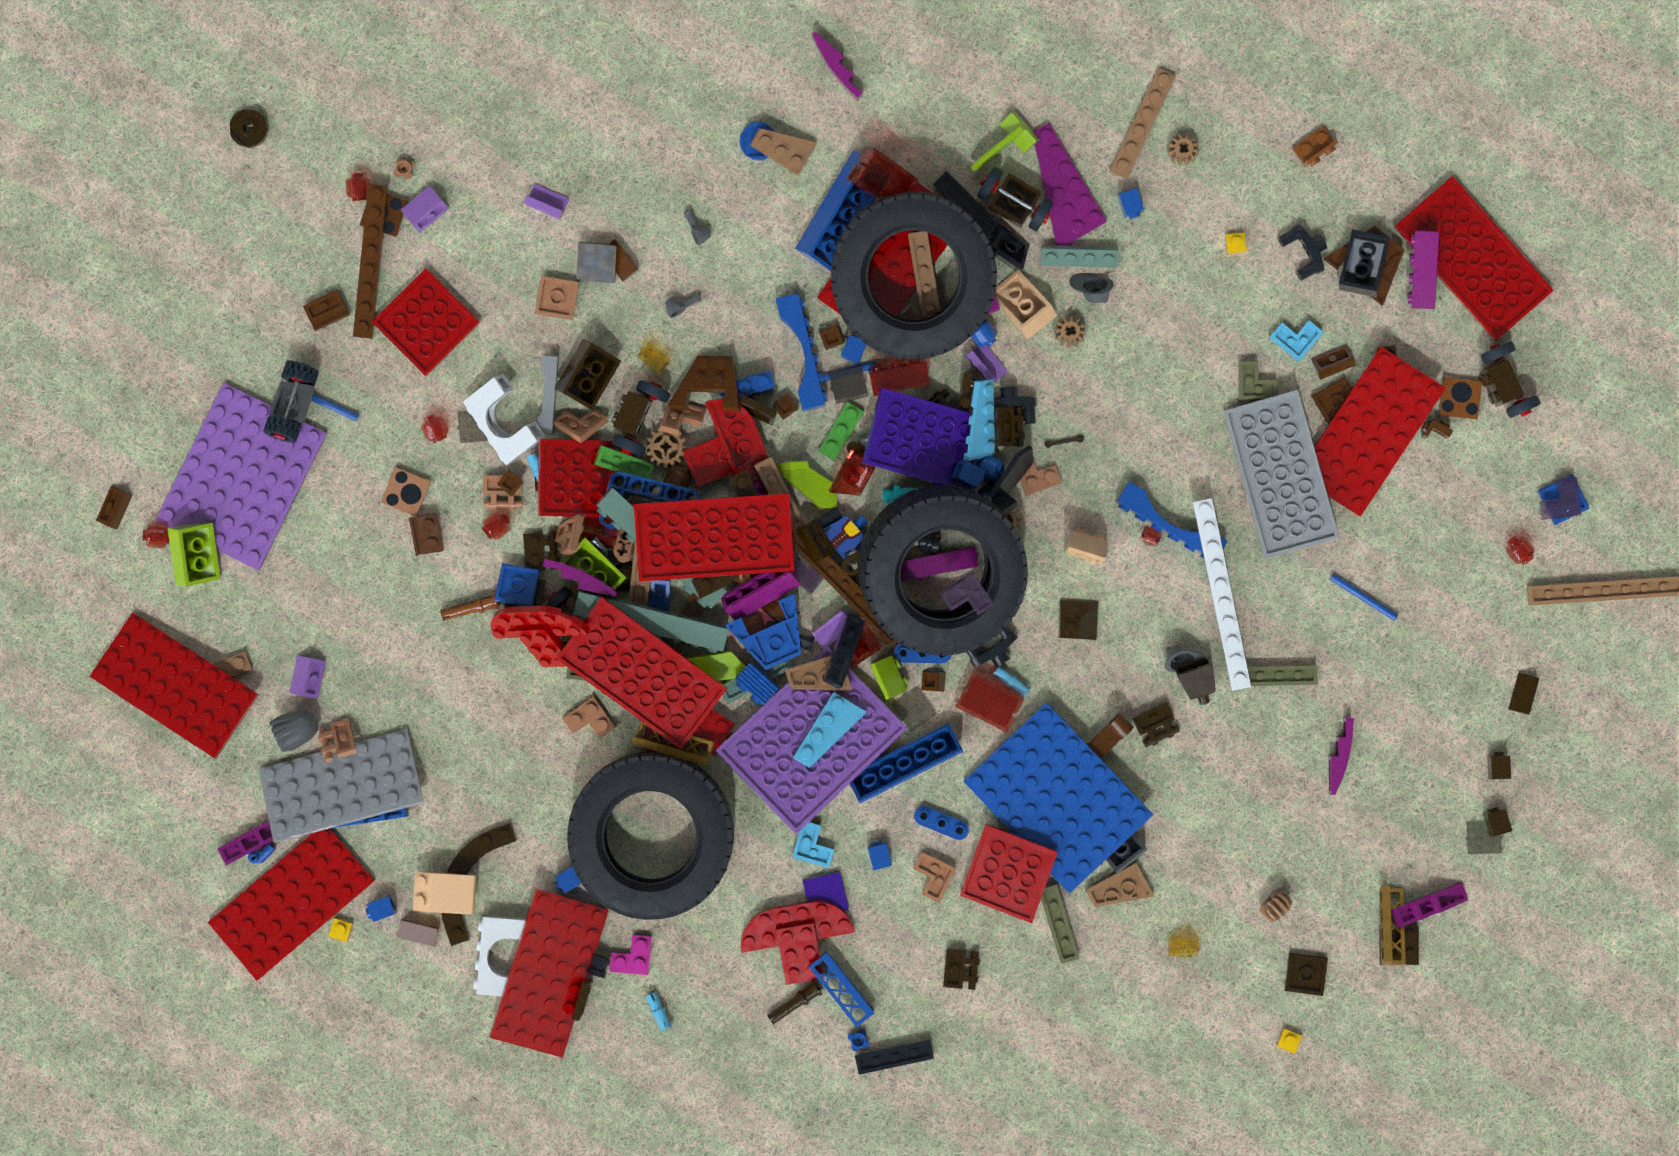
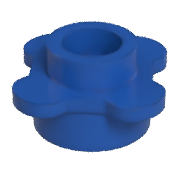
(863, 1041)

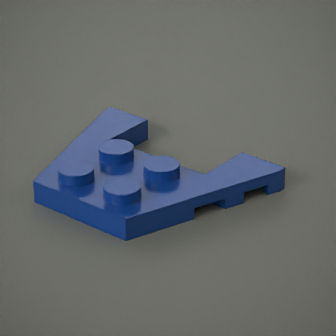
(775, 642)

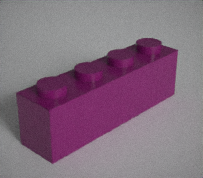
(1424, 269)
(758, 592)

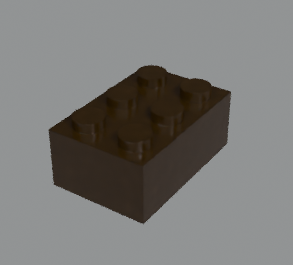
(587, 374)

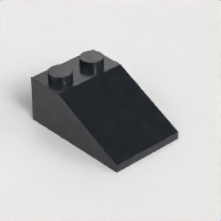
(1364, 263)

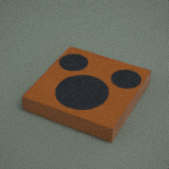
(1460, 398)

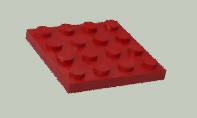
(425, 322)
(569, 478)
(1009, 873)

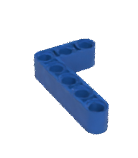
(646, 490)

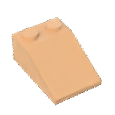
(1024, 304)
(1086, 546)
(444, 892)

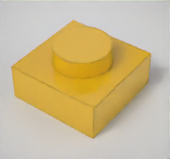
(1235, 243)
(340, 929)
(1289, 1040)

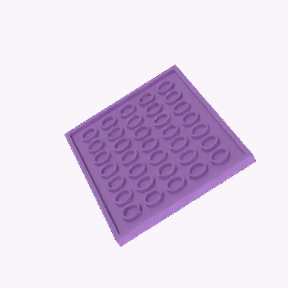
(240, 477)
(768, 741)

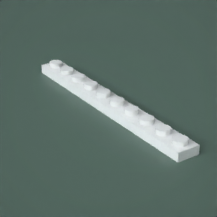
(1221, 594)

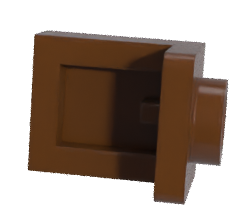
(1440, 428)

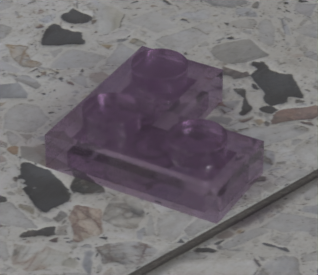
(1567, 503)
(808, 576)
(967, 589)

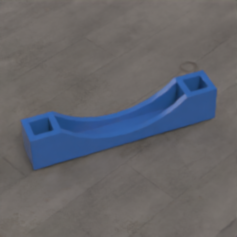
(791, 314)
(1137, 501)

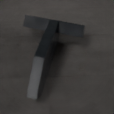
(999, 492)

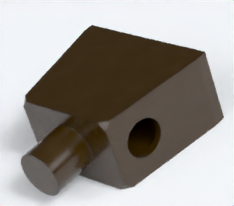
(1197, 679)

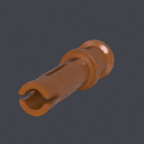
(479, 605)

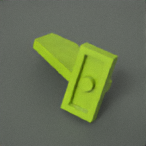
(1017, 132)
(809, 483)
(719, 665)

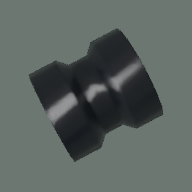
(930, 542)
(598, 965)

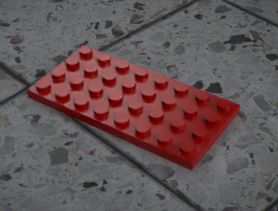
(1477, 259)
(892, 270)
(1374, 429)
(713, 537)
(642, 673)
(174, 685)
(291, 902)
(548, 972)

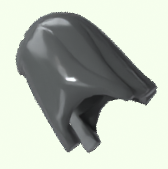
(294, 729)

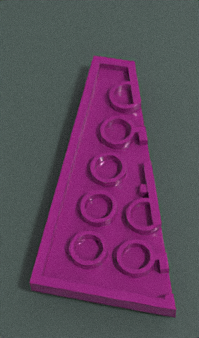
(1073, 207)

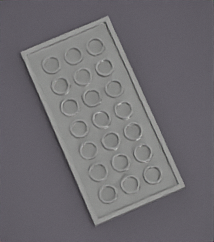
(1281, 474)
(320, 795)

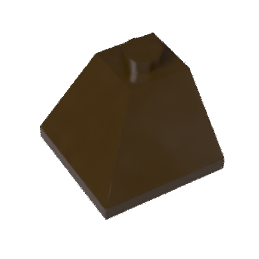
(1078, 620)

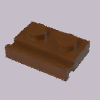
(326, 310)
(426, 534)

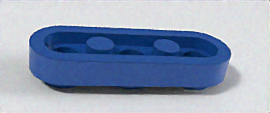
(913, 656)
(948, 829)

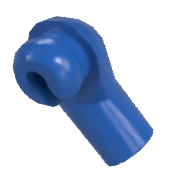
(261, 855)

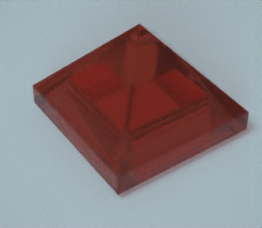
(1150, 537)

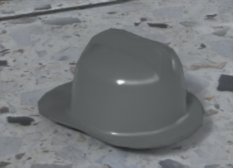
(1093, 287)
(1180, 655)

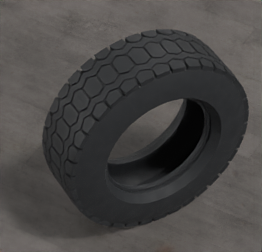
(932, 334)
(900, 528)
(636, 895)

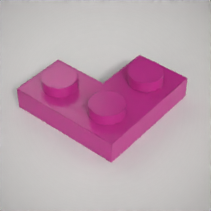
(637, 961)

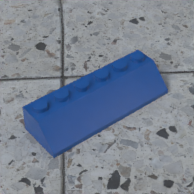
(833, 216)
(906, 762)

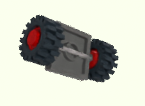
(291, 402)

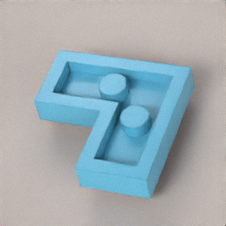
(1296, 344)
(808, 850)

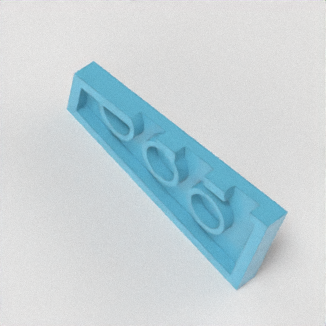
(982, 422)
(833, 722)

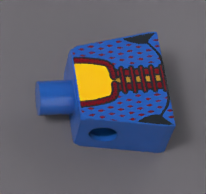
(845, 534)

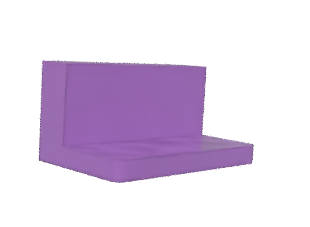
(546, 201)
(424, 209)
(986, 363)
(830, 630)
(307, 677)

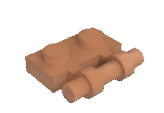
(491, 488)
(343, 739)

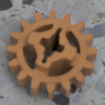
(657, 447)

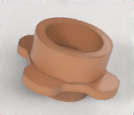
(400, 163)

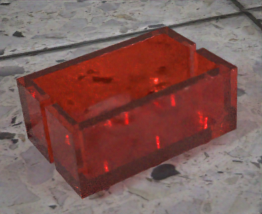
(880, 175)
(899, 375)
(989, 702)

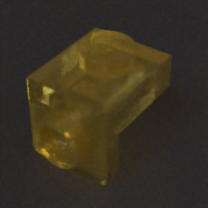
(653, 358)
(1183, 946)

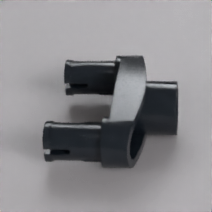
(1313, 245)
(1010, 397)
(997, 653)

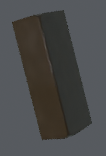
(815, 541)
(1523, 693)

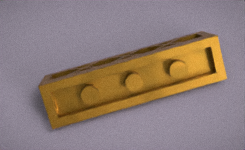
(667, 748)
(1385, 927)

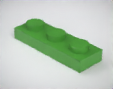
(841, 431)
(623, 463)

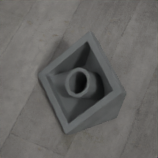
(1126, 853)

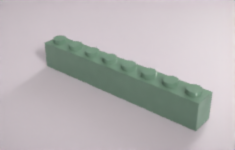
(623, 518)
(660, 622)

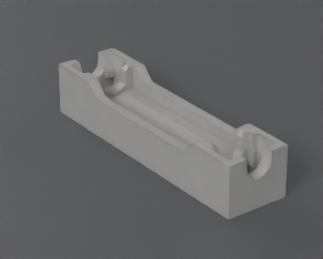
(550, 369)

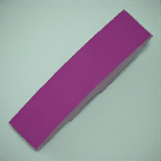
(833, 61)
(938, 564)
(586, 581)
(1338, 763)
(246, 843)
(1429, 905)

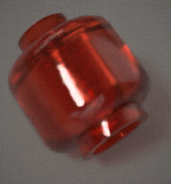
(357, 187)
(434, 428)
(496, 525)
(156, 535)
(1520, 550)

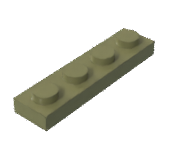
(1283, 675)
(1059, 924)

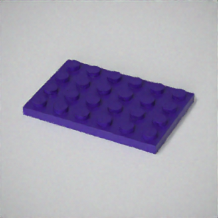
(917, 438)

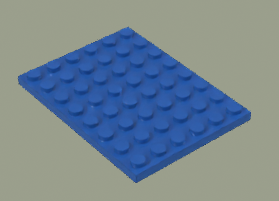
(1059, 795)

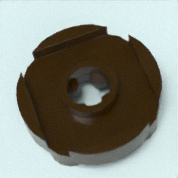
(248, 139)

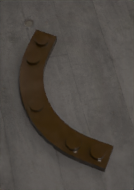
(704, 586)
(463, 863)

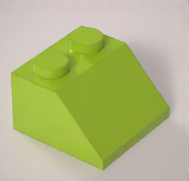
(889, 677)

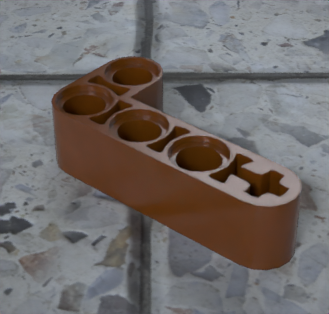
(1110, 735)

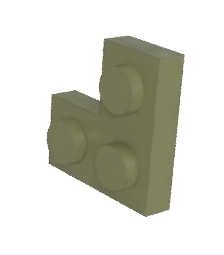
(1250, 387)

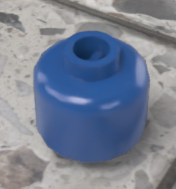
(985, 334)
(993, 468)

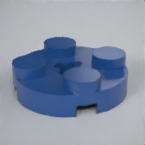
(747, 136)

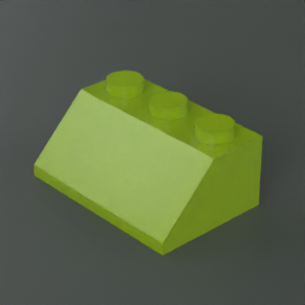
(193, 553)
(595, 563)

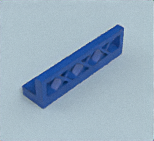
(845, 981)

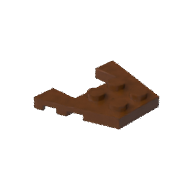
(1392, 262)
(712, 375)

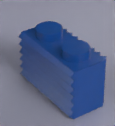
(755, 384)
(756, 683)

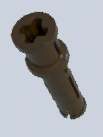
(802, 998)

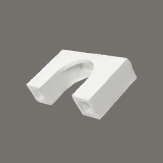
(482, 408)
(493, 929)

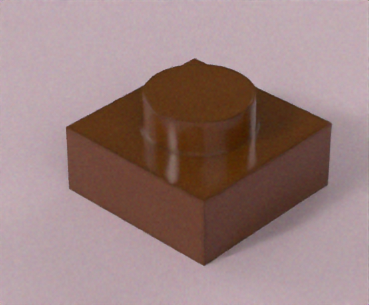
(831, 337)
(785, 406)
(510, 483)

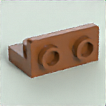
(1315, 146)

